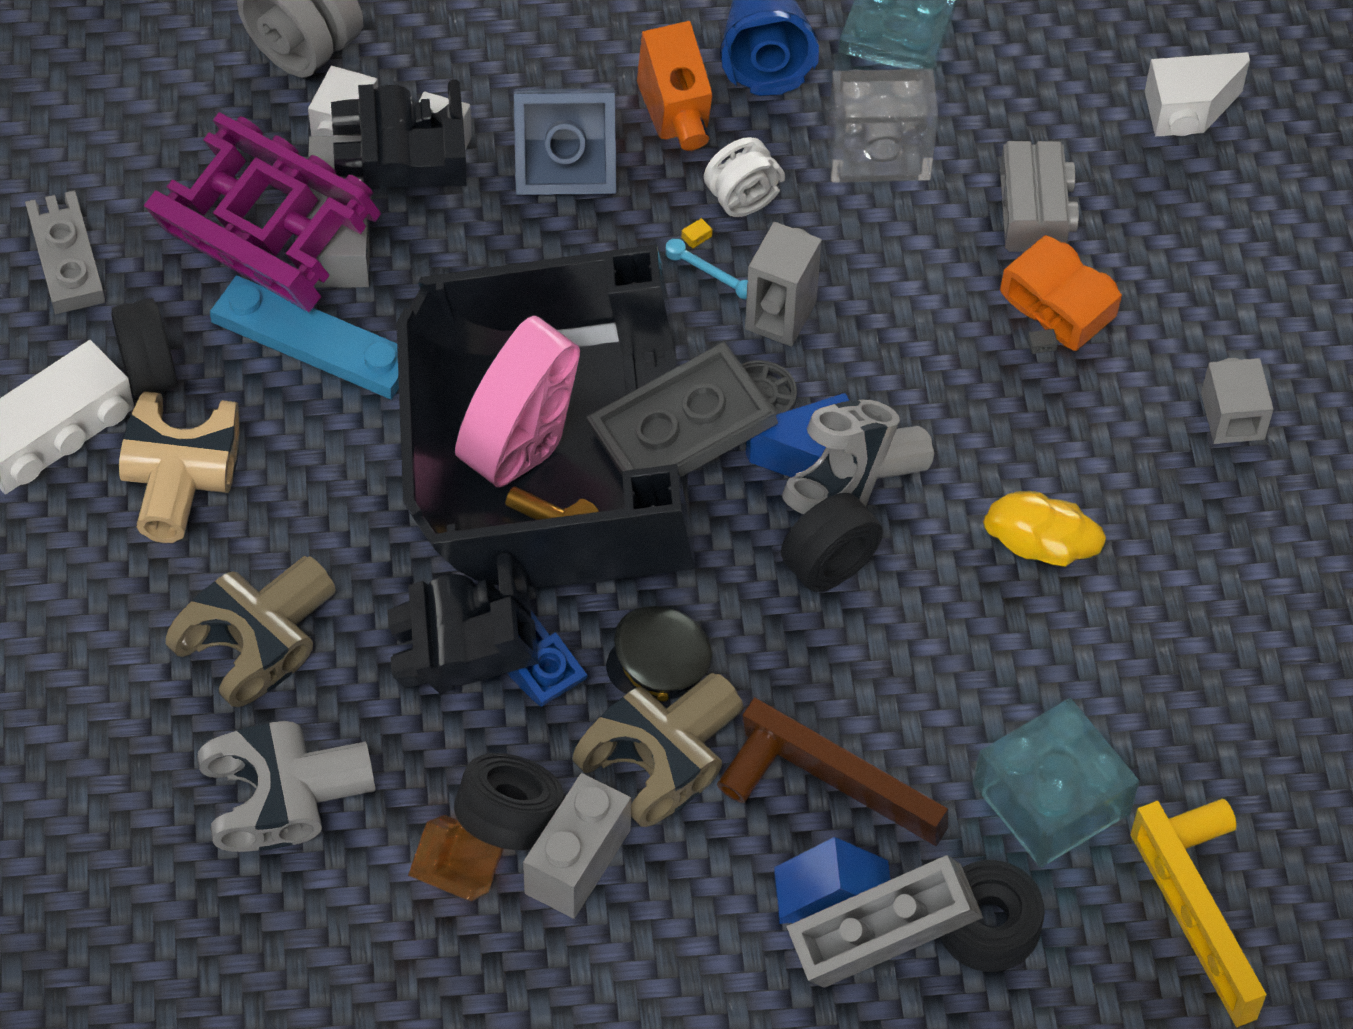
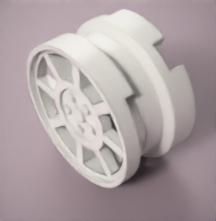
(745, 179)

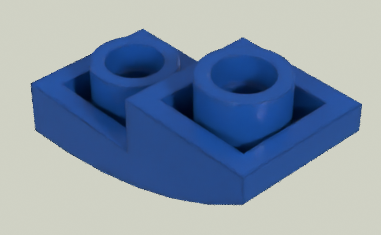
(556, 669)

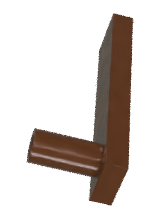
(776, 734)

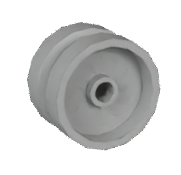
(301, 32)

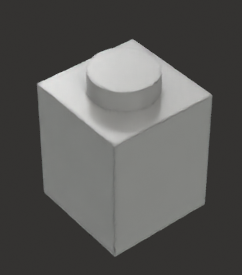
(1236, 400)

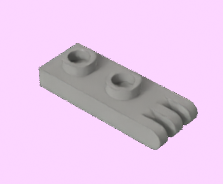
(65, 254)

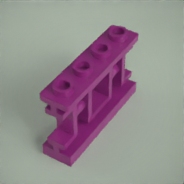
(238, 243)

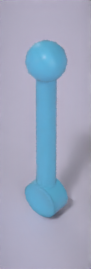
(677, 250)

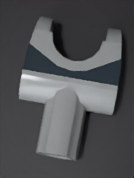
(859, 449)
(285, 781)

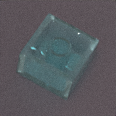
(1055, 782)

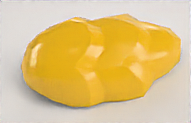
(1044, 528)

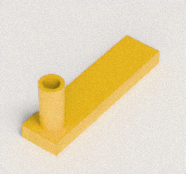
(1163, 848)

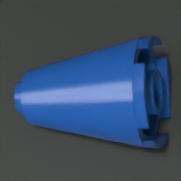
(768, 46)

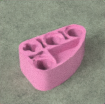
(519, 404)

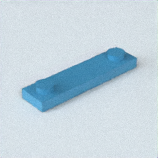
(309, 336)

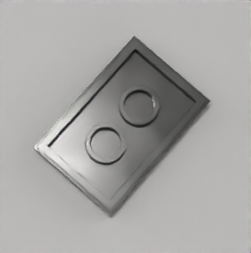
(684, 415)

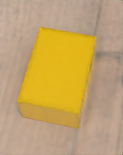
(696, 233)

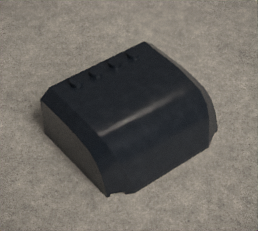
(446, 342)

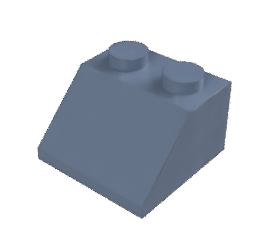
(565, 141)

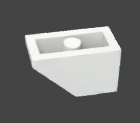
(1193, 91)

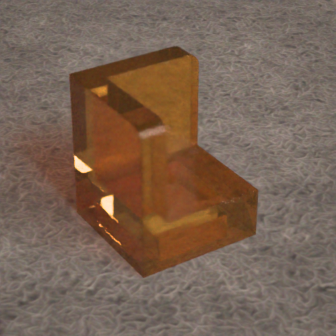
(454, 859)

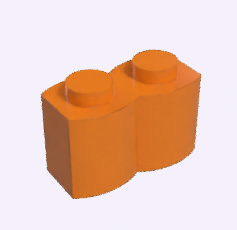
(1061, 292)

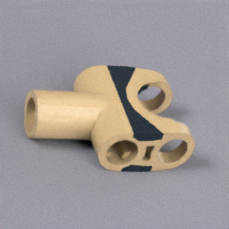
(176, 463)

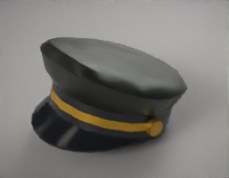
(658, 652)

